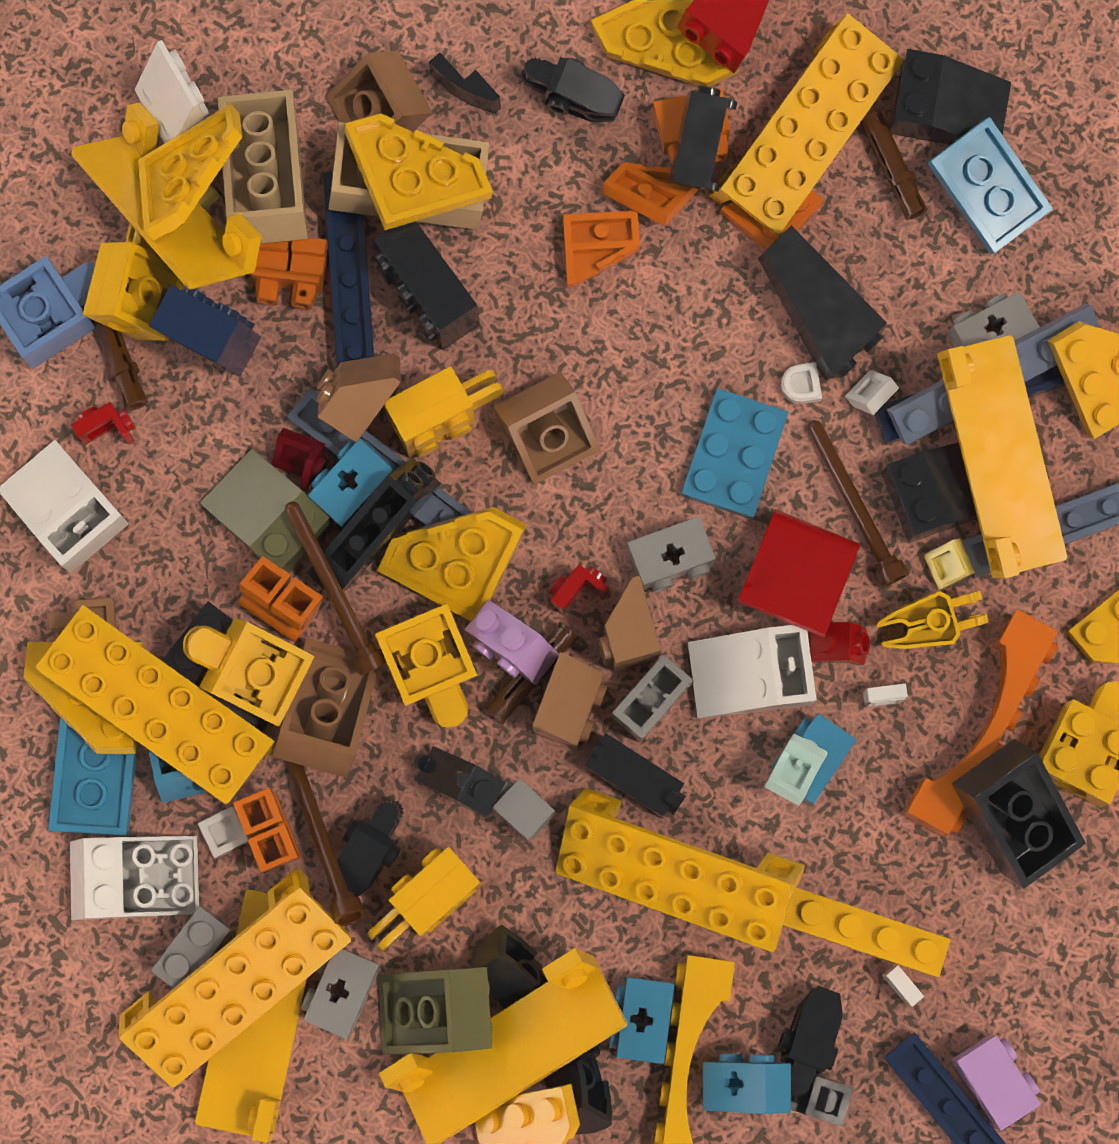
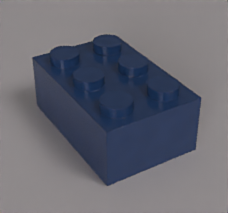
(206, 328)

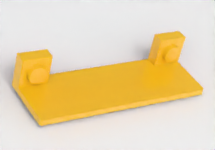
(810, 124)
(199, 248)
(1002, 456)
(155, 705)
(675, 875)
(234, 984)
(527, 1045)
(250, 1072)

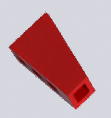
(723, 28)

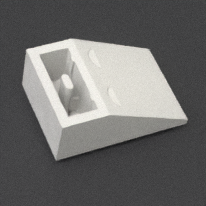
(170, 93)
(62, 507)
(752, 672)
(133, 877)

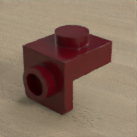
(299, 456)

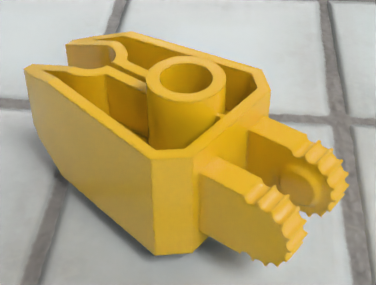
(931, 620)

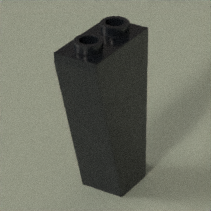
(820, 304)
(378, 521)

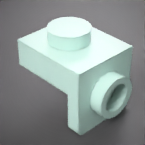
(796, 769)

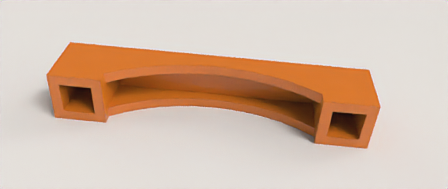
(1022, 648)

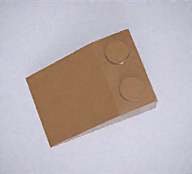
(327, 712)

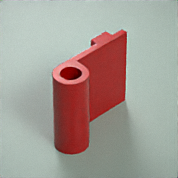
(799, 573)

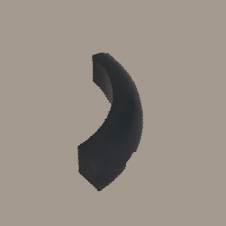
(513, 975)

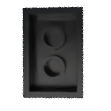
(425, 284)
(1019, 813)

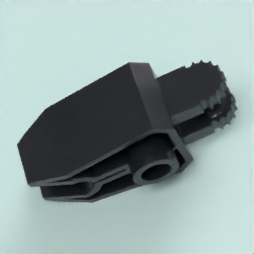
(573, 89)
(370, 847)
(811, 1038)

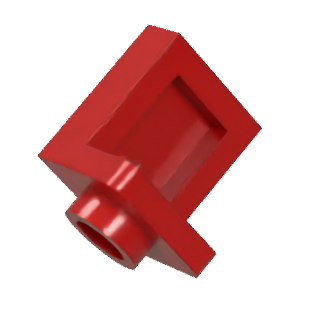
(98, 421)
(567, 589)
(842, 644)

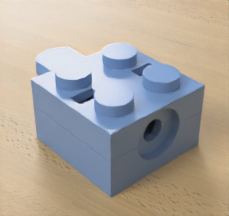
(45, 310)

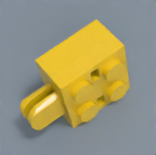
(129, 287)
(439, 409)
(430, 663)
(245, 666)
(1089, 752)
(428, 896)

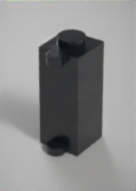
(700, 138)
(635, 776)
(458, 780)

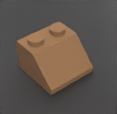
(379, 86)
(357, 392)
(547, 427)
(630, 632)
(568, 702)

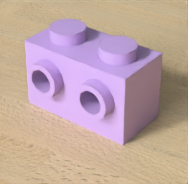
(511, 642)
(996, 1081)

